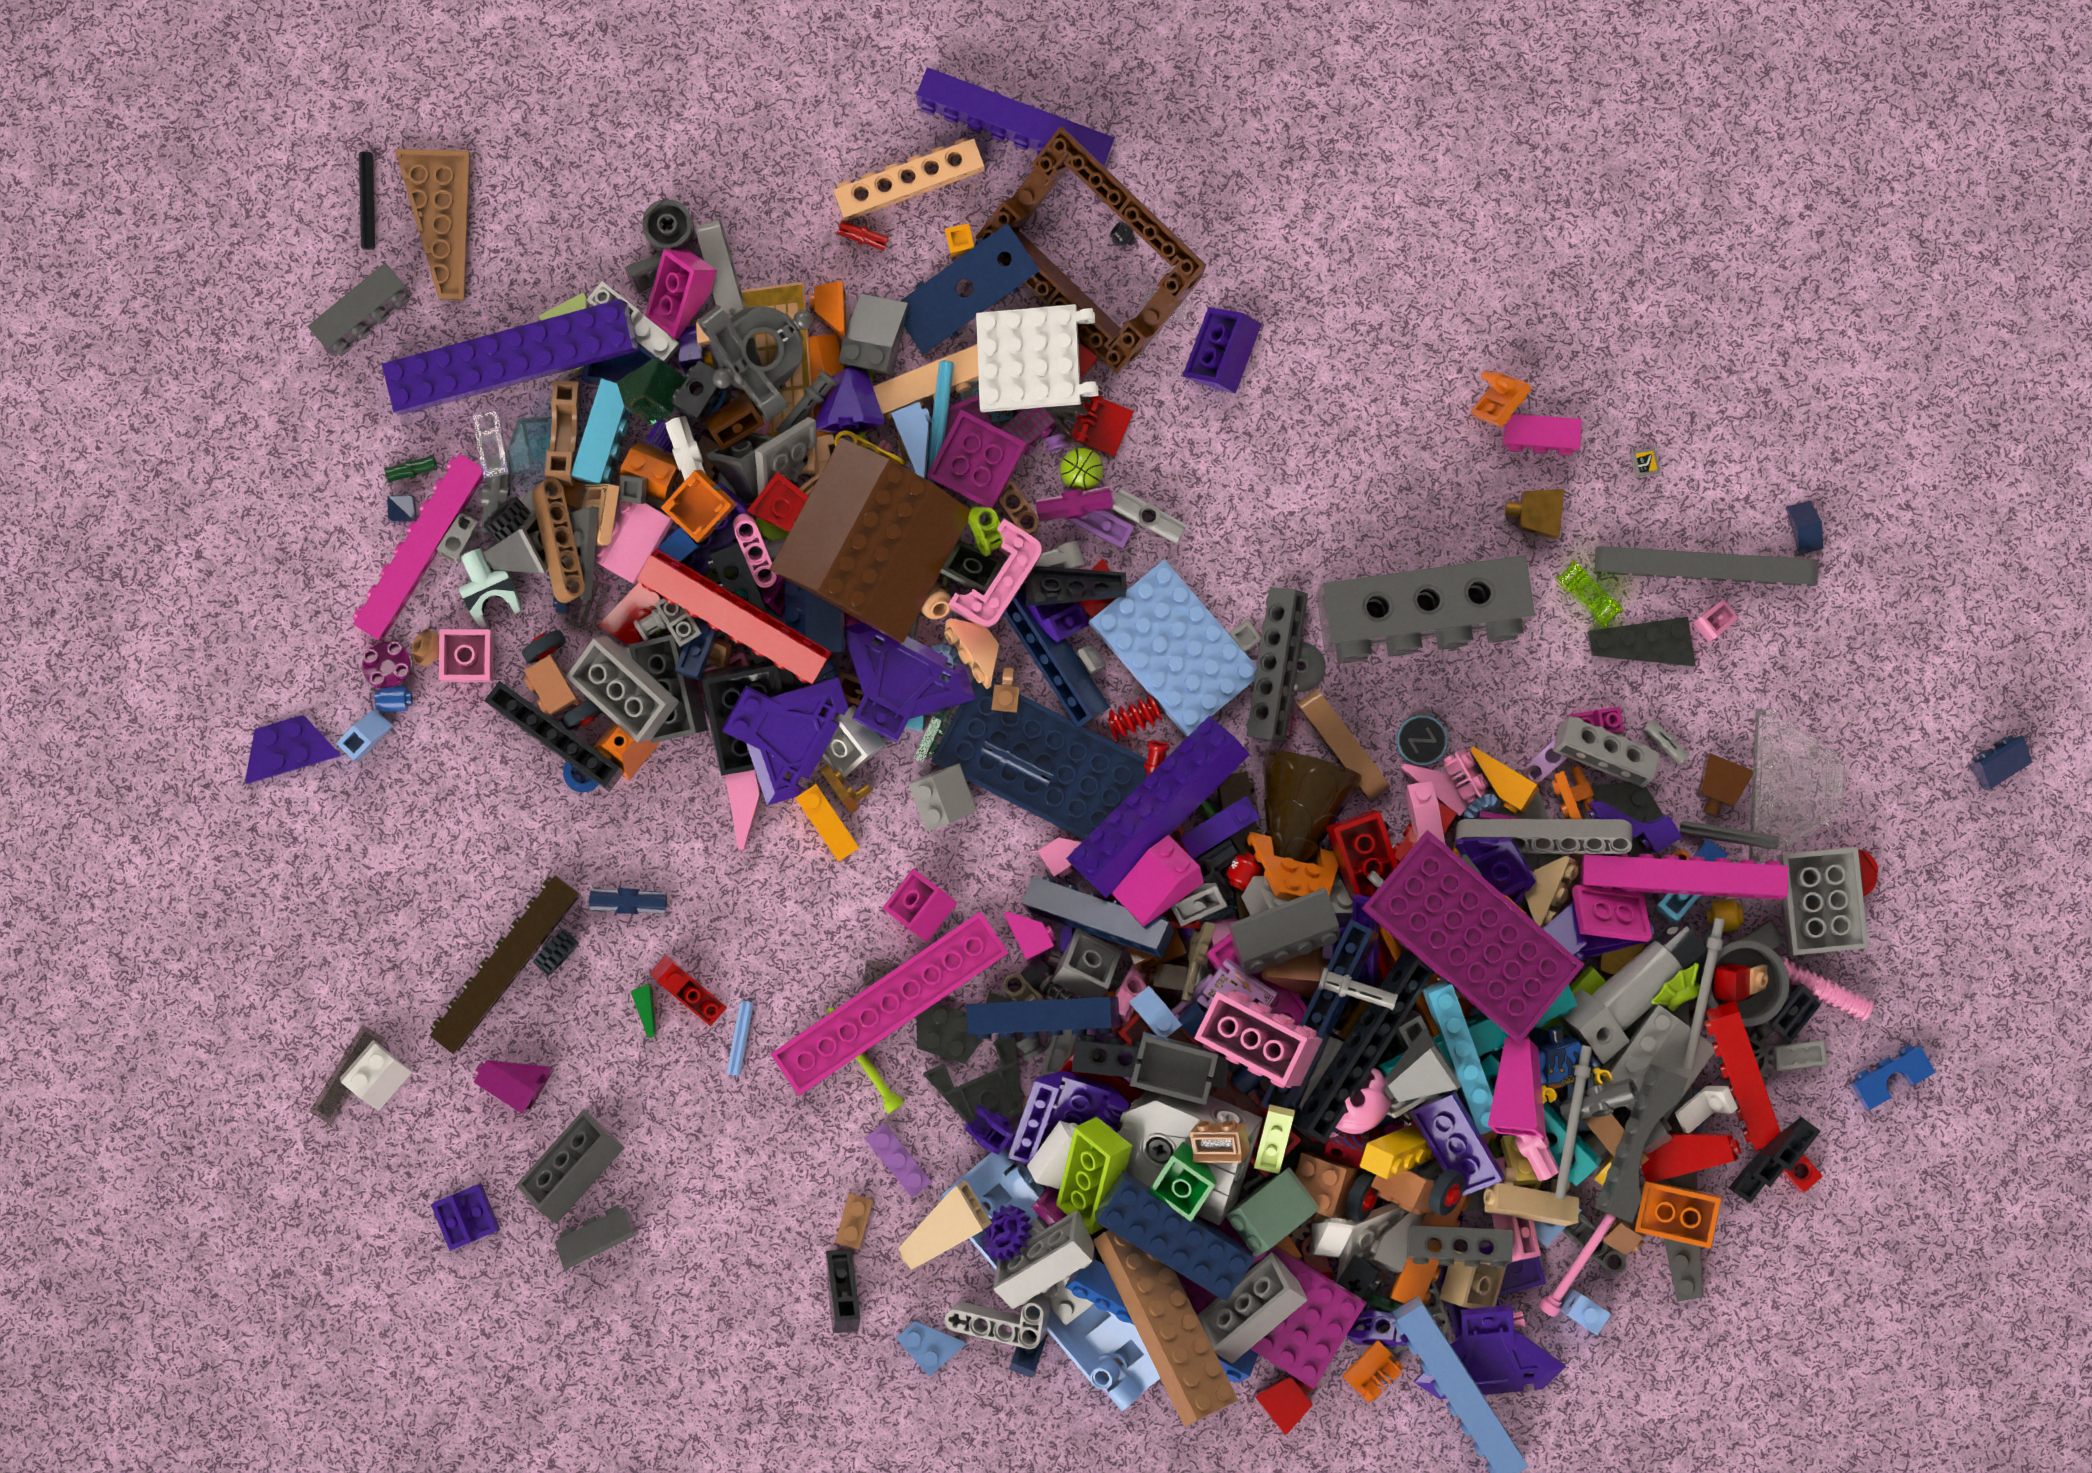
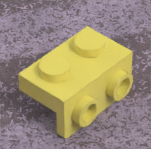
(1514, 1159)

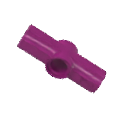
(1074, 504)

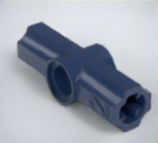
(628, 901)

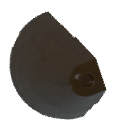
(1302, 800)

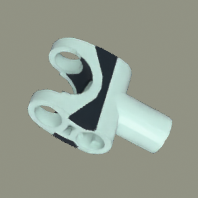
(485, 585)

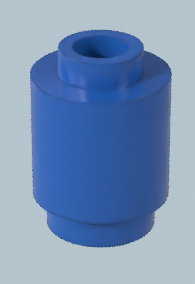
(393, 699)

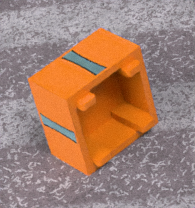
(699, 506)

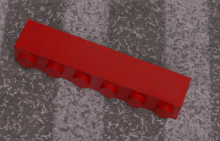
(1744, 1074)

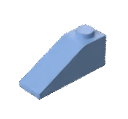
(914, 433)

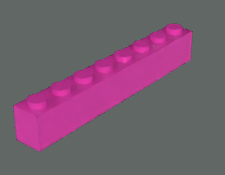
(419, 547)
(1685, 876)

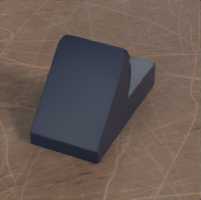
(1026, 1360)

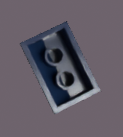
(814, 618)

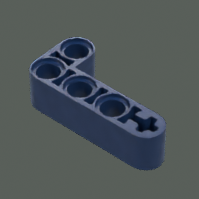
(1241, 1077)

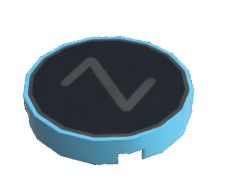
(1421, 740)

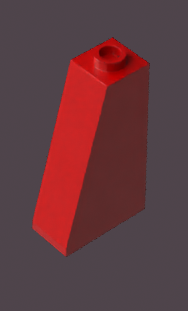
(1690, 1154)

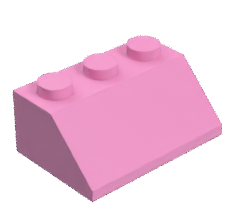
(635, 535)

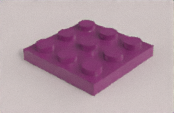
(977, 460)

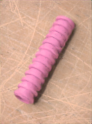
(1830, 992)

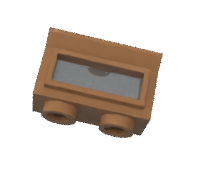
(1219, 1142)

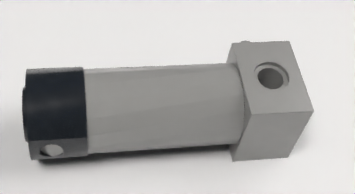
(1627, 995)

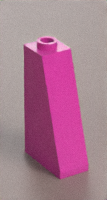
(1518, 1091)

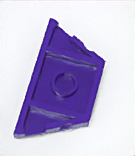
(286, 748)
(1500, 864)

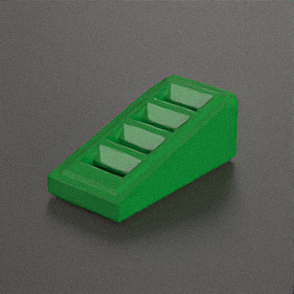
(645, 1006)

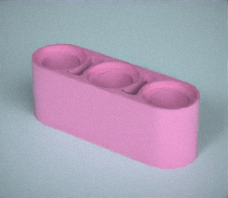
(748, 540)

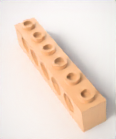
(900, 191)

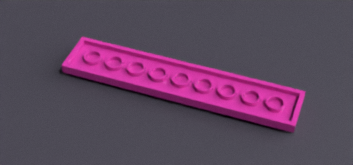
(889, 1003)

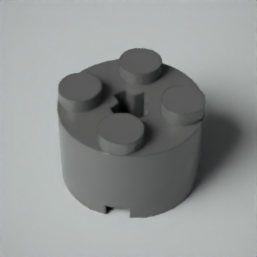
(671, 213)

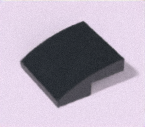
(1794, 1013)

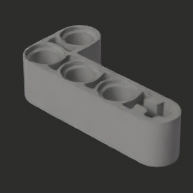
(995, 1319)

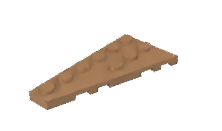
(440, 200)

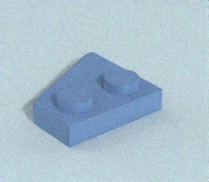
(929, 1346)

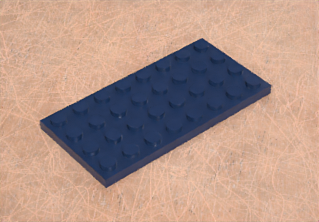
(1089, 770)

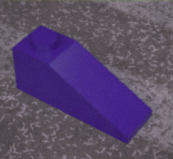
(1220, 827)

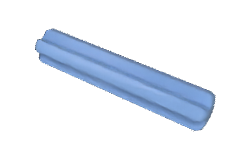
(740, 1038)

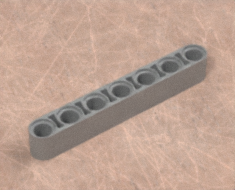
(726, 284)
(1554, 835)

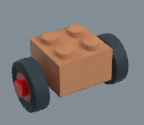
(552, 685)
(1332, 1184)
(1421, 1194)

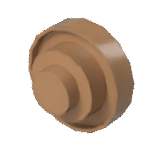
(425, 647)

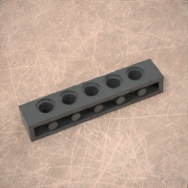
(1281, 677)

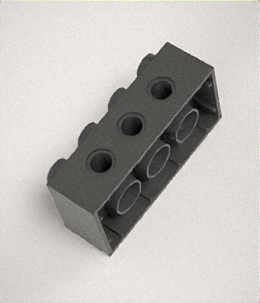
(1503, 608)

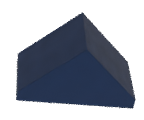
(1805, 527)

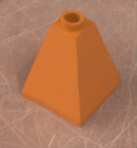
(629, 755)

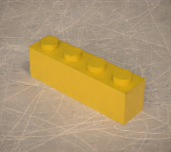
(1396, 1152)

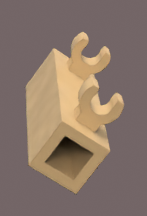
(1530, 1203)

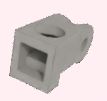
(458, 538)

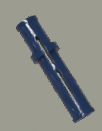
(1017, 762)

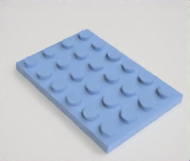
(1175, 647)

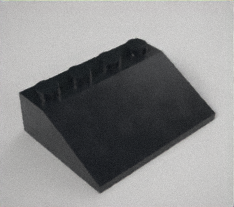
(721, 692)

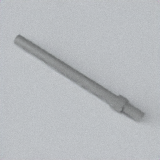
(1714, 944)
(1582, 1072)

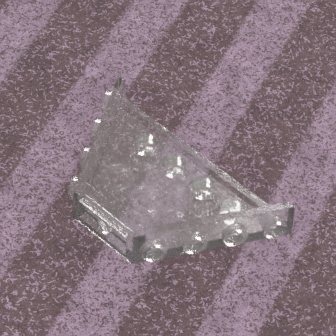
(1792, 783)

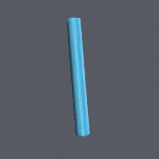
(940, 412)

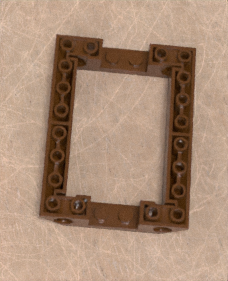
(1104, 337)

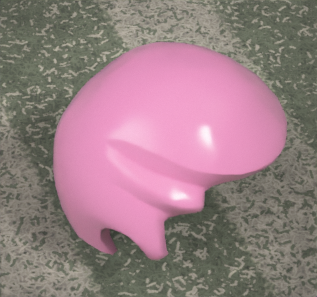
(1367, 1107)

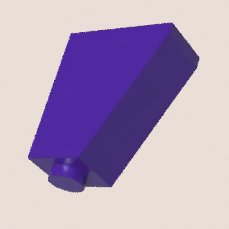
(850, 404)

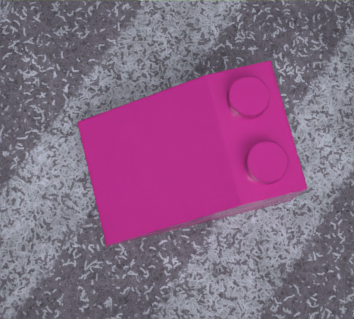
(679, 290)
(1158, 881)

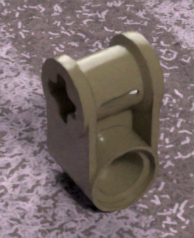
(1025, 993)

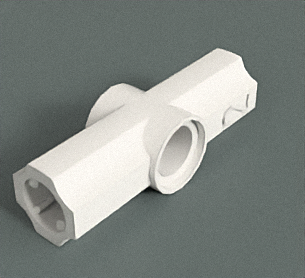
(685, 448)

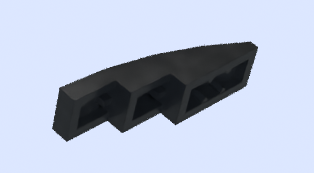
(1776, 1156)

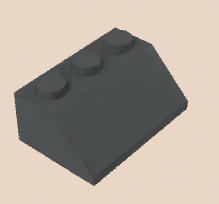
(595, 1236)

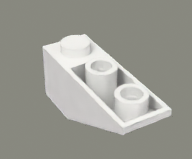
(1329, 1237)

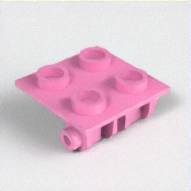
(1467, 762)

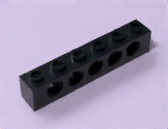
(554, 736)
(1084, 1061)

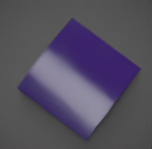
(1060, 619)
(465, 1216)

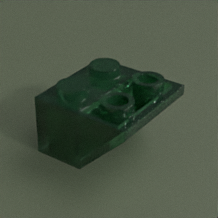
(650, 390)

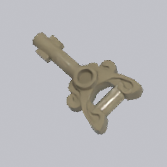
(1197, 956)

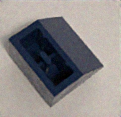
(2005, 760)

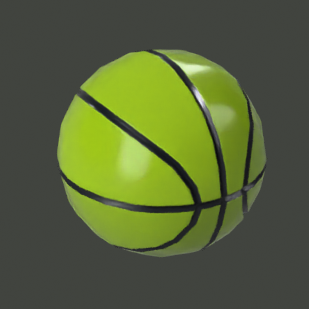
(1081, 469)

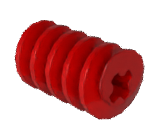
(1133, 717)

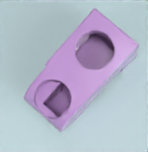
(1543, 763)

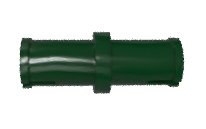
(410, 468)

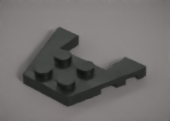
(944, 1031)
(995, 1090)

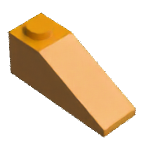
(1512, 788)
(827, 822)

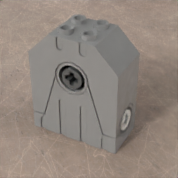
(1159, 1125)

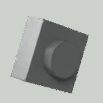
(632, 489)

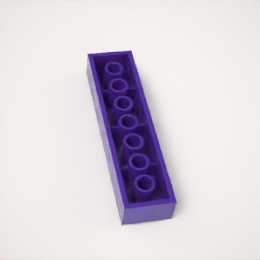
(1003, 116)
(1158, 805)

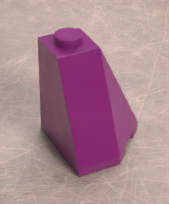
(513, 1082)

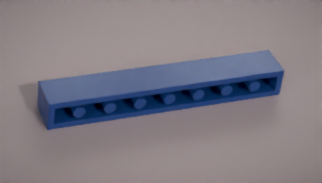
(1098, 1287)

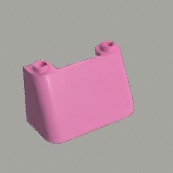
(1022, 554)

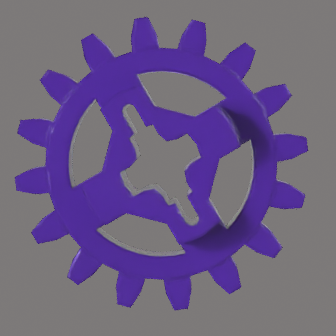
(1007, 1232)

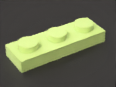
(1274, 1139)

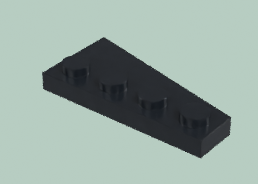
(1067, 585)

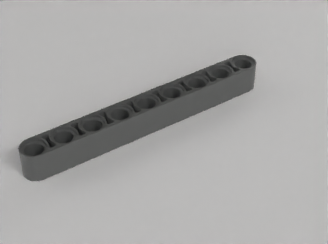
(1706, 565)

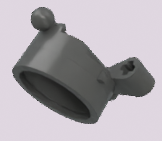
(728, 352)
(1751, 952)

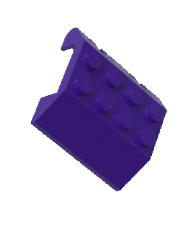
(1065, 1099)

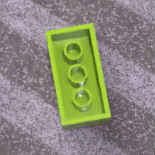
(1091, 1169)

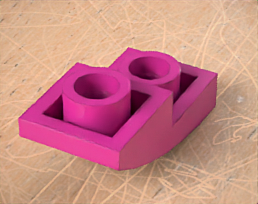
(1607, 718)

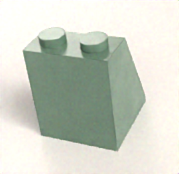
(1272, 1211)

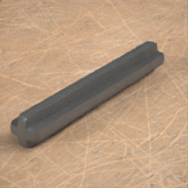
(1729, 835)

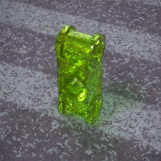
(1595, 607)

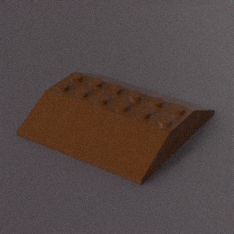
(871, 539)

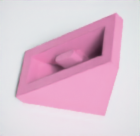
(1715, 620)

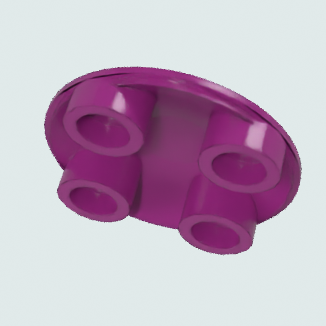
(386, 665)

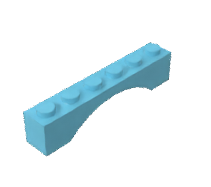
(1462, 1052)

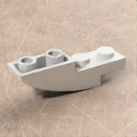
(646, 332)

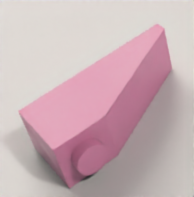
(1443, 785)
(744, 801)
(1424, 810)

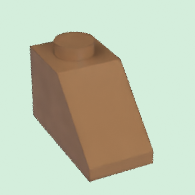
(1623, 1236)

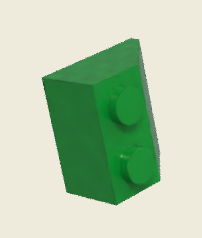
(1184, 1183)

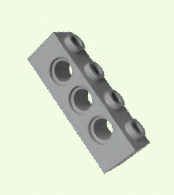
(1615, 761)

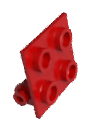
(1102, 426)

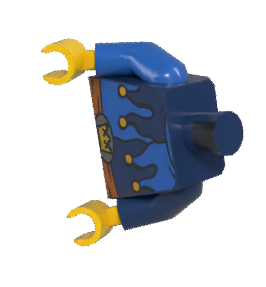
(1559, 1060)

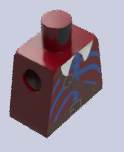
(1345, 1147)

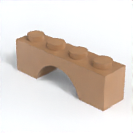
(564, 431)

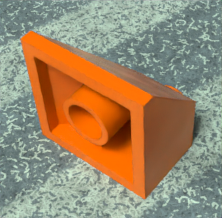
(830, 306)

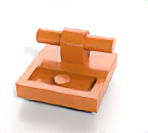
(1500, 399)
(1581, 791)

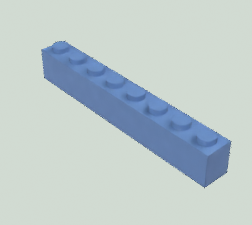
(1459, 1388)

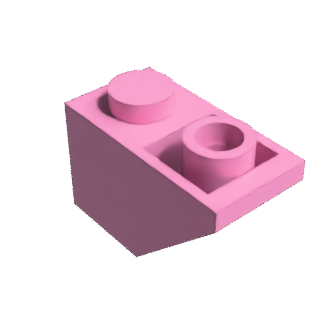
(1055, 856)

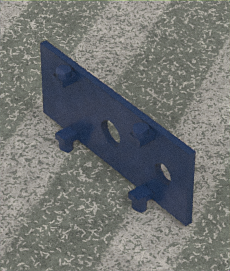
(938, 309)

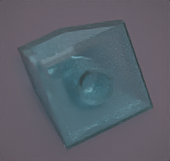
(530, 445)

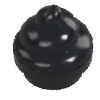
(1122, 234)

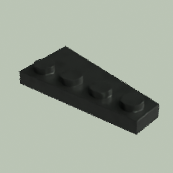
(1654, 641)

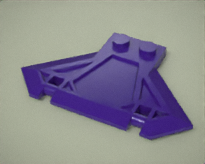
(901, 680)
(786, 733)
(1498, 1354)

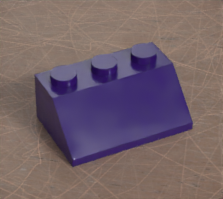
(1222, 349)

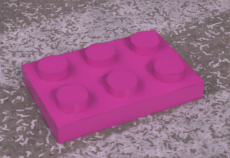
(1611, 913)

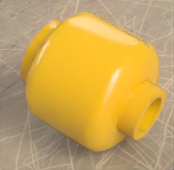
(1729, 911)

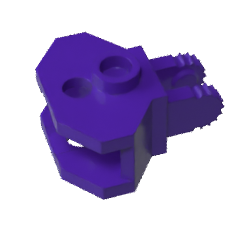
(991, 1130)

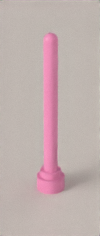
(1552, 1303)

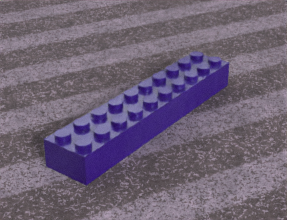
(510, 357)

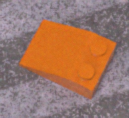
(1678, 1214)

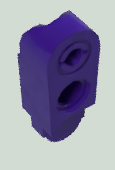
(1372, 1321)

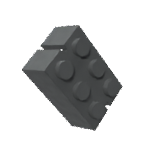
(1174, 1068)

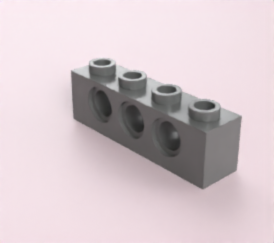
(1499, 1239)

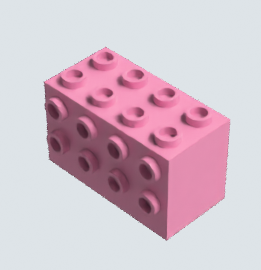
(1258, 1038)

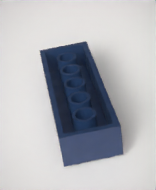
(1184, 1245)

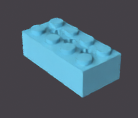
(602, 437)

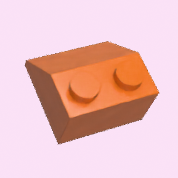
(651, 464)

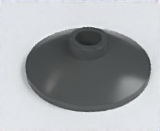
(1314, 670)

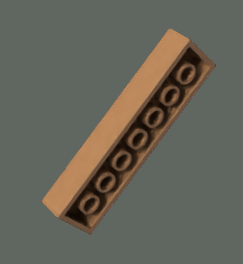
(1167, 1329)

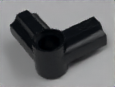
(1219, 858)

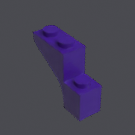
(1655, 833)

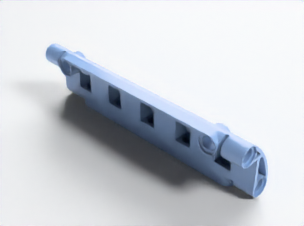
(1094, 1335)

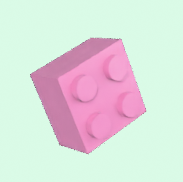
(466, 655)

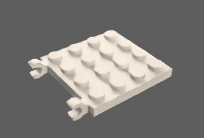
(1031, 358)

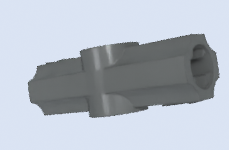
(494, 495)
(1602, 1099)

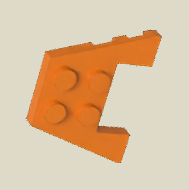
(1293, 878)

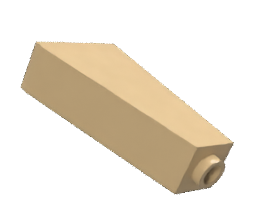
(948, 1224)

